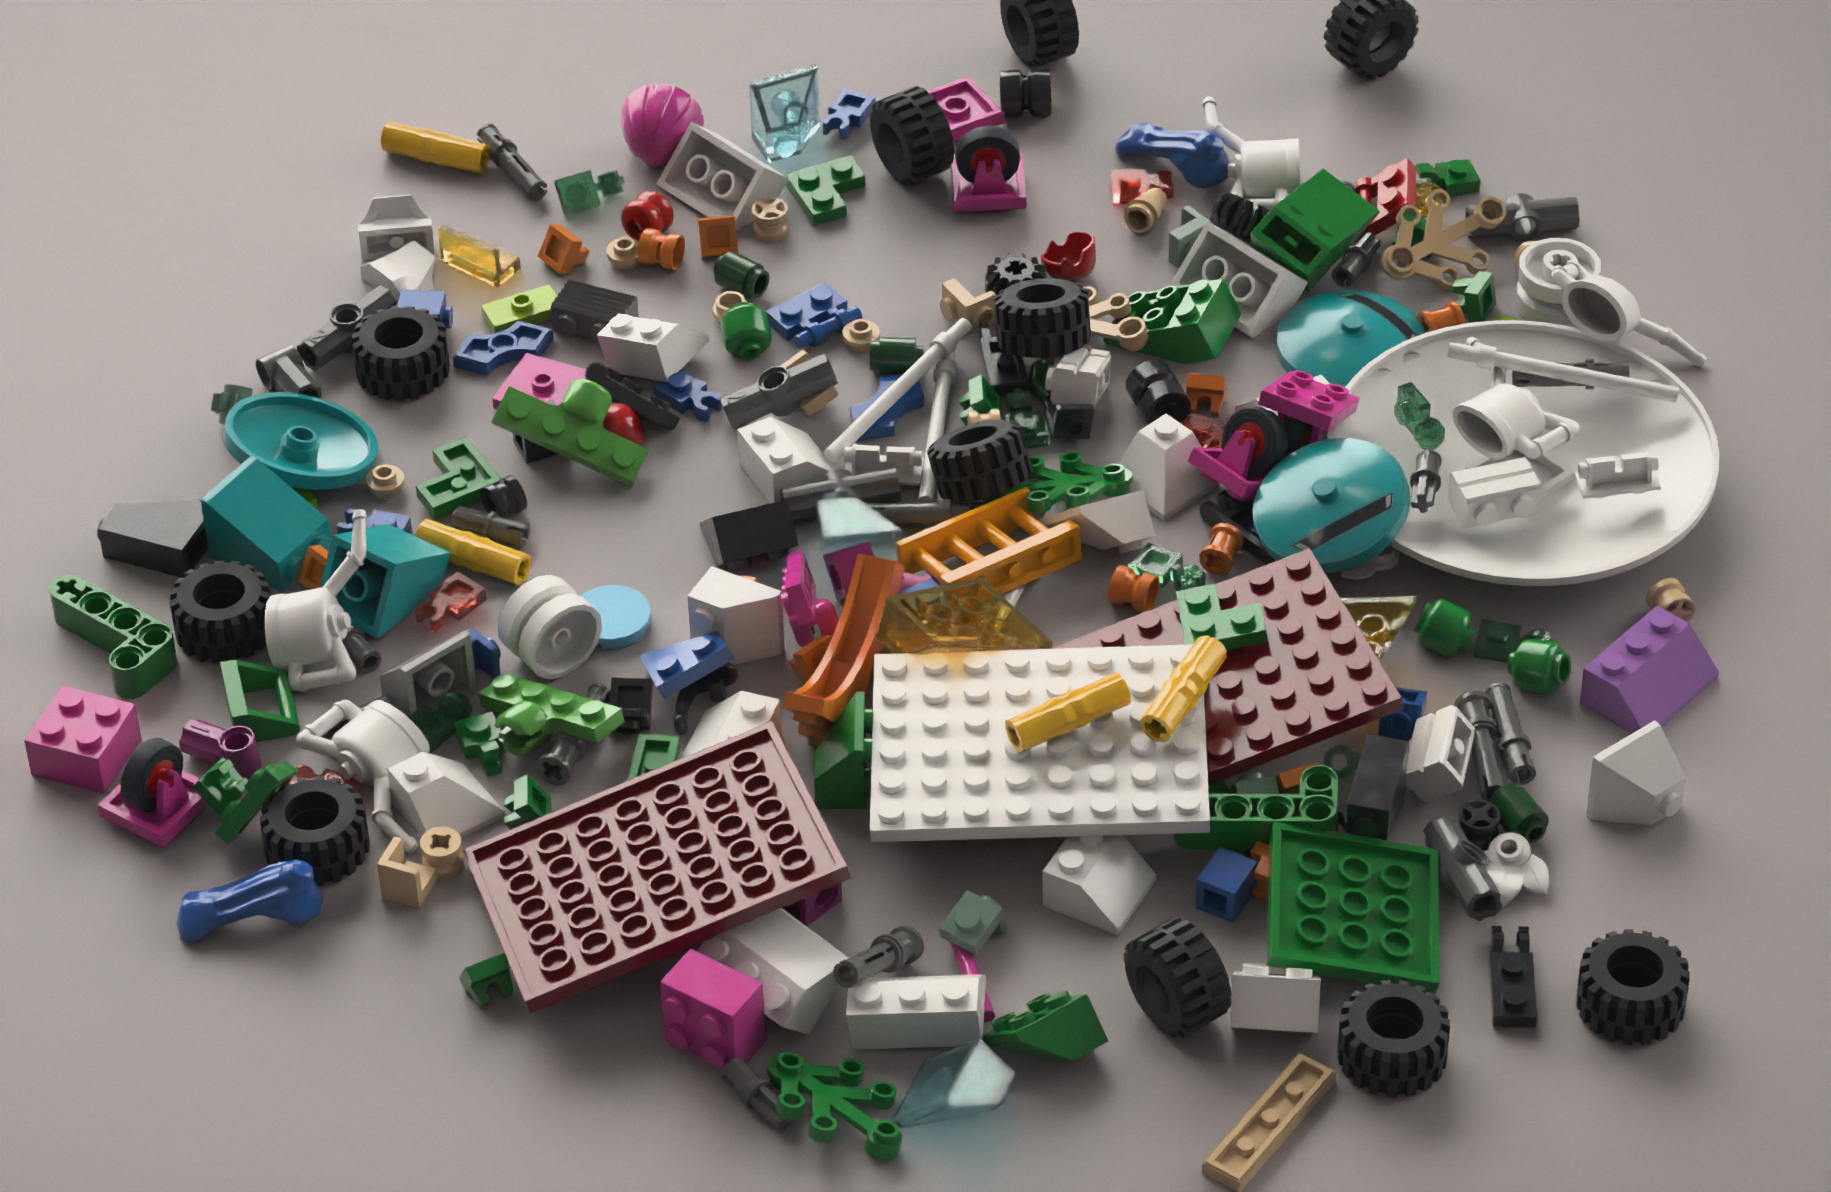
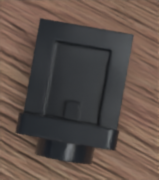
(1068, 420)
(635, 700)

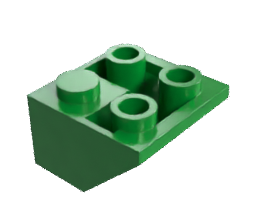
(842, 757)
(1051, 1028)

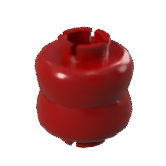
(647, 211)

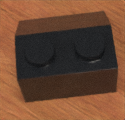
(750, 533)

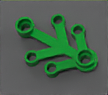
(1079, 491)
(791, 1073)

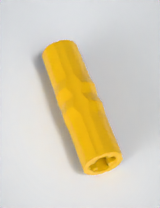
(435, 147)
(477, 552)
(1183, 689)
(1068, 712)

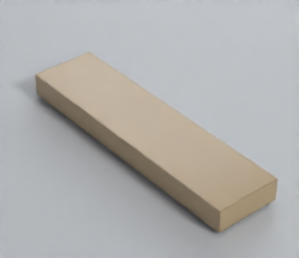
(1269, 1122)

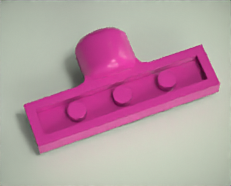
(801, 602)

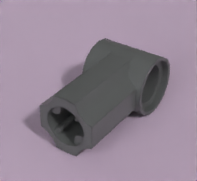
(286, 373)

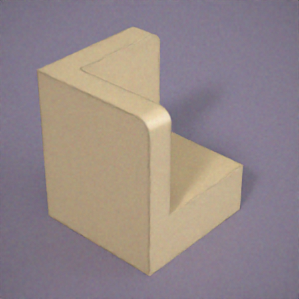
(404, 880)

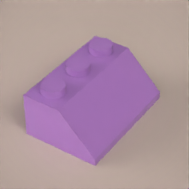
(1648, 672)

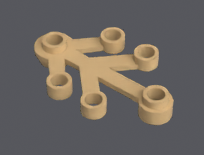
(1439, 242)
(1129, 332)

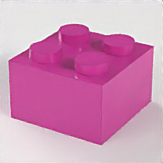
(83, 739)
(712, 1010)

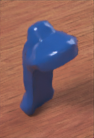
(1193, 152)
(276, 891)

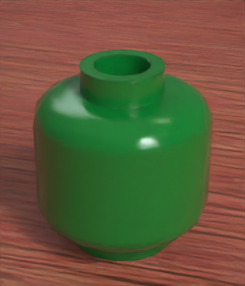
(746, 329)
(1444, 628)
(1539, 666)

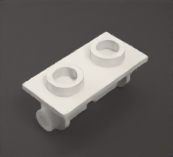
(867, 459)
(1601, 479)

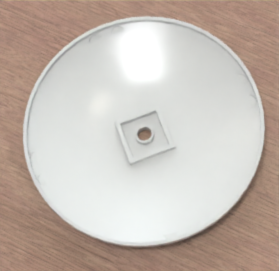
(1570, 535)

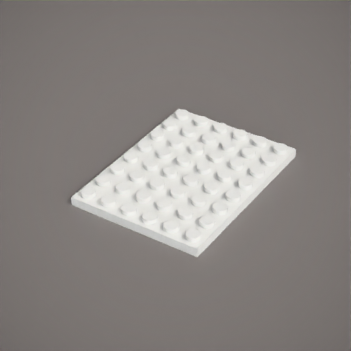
(953, 774)

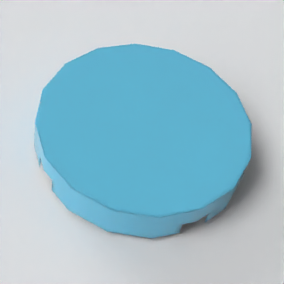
(622, 612)

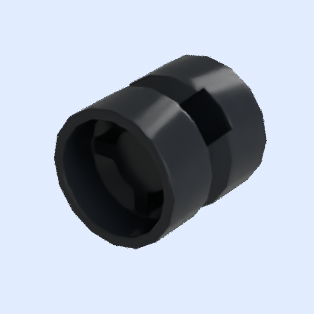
(1025, 92)
(1157, 392)

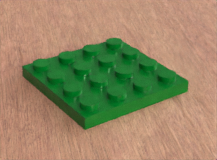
(1353, 907)

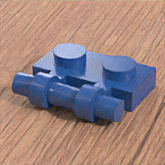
(812, 316)

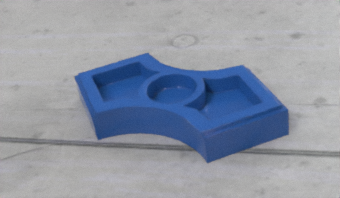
(489, 351)
(885, 425)

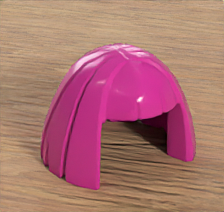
(656, 121)

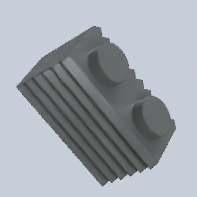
(587, 309)

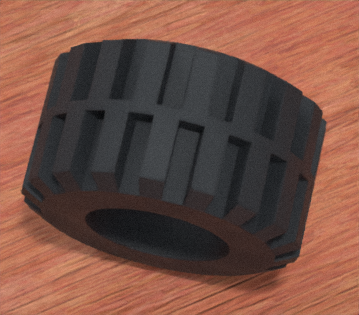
(1040, 29)
(1371, 35)
(911, 135)
(1042, 318)
(401, 353)
(980, 460)
(220, 611)
(318, 825)
(1177, 977)
(1626, 1011)
(1388, 1063)

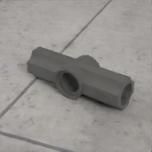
(1529, 217)
(337, 333)
(779, 391)
(868, 487)
(1463, 868)

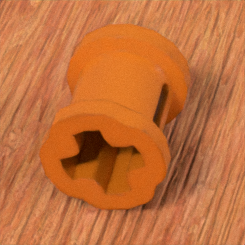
(1441, 318)
(1223, 544)

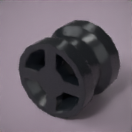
(504, 497)
(1479, 822)

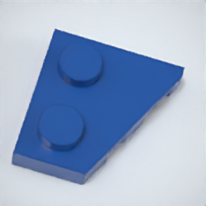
(686, 662)

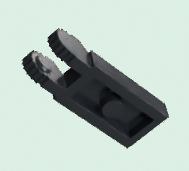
(1001, 368)
(630, 395)
(1239, 515)
(1512, 981)

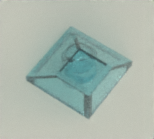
(784, 112)
(851, 522)
(955, 1085)

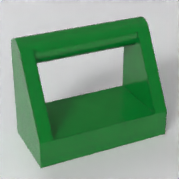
(247, 677)

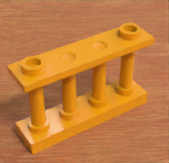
(1005, 569)

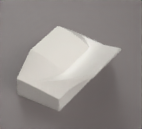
(393, 224)
(406, 269)

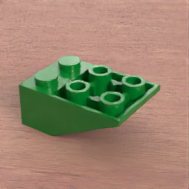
(1313, 226)
(1185, 320)

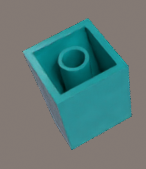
(262, 523)
(392, 580)

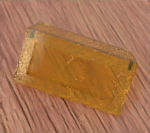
(476, 256)

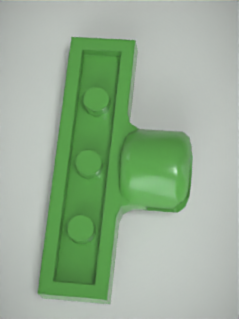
(573, 429)
(538, 710)

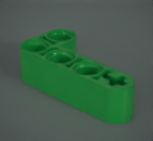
(138, 644)
(1244, 819)

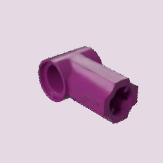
(214, 743)

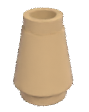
(1145, 210)

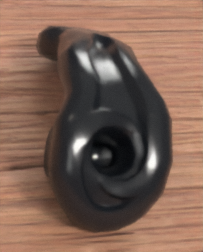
(713, 682)

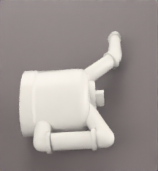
(1261, 167)
(1610, 311)
(1509, 419)
(311, 624)
(366, 749)

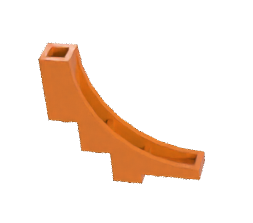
(851, 651)

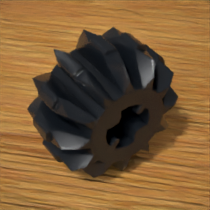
(1237, 215)
(1012, 271)

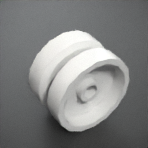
(1536, 294)
(549, 626)

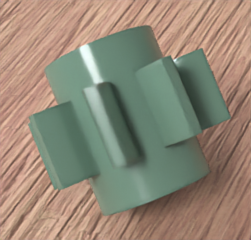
(228, 398)

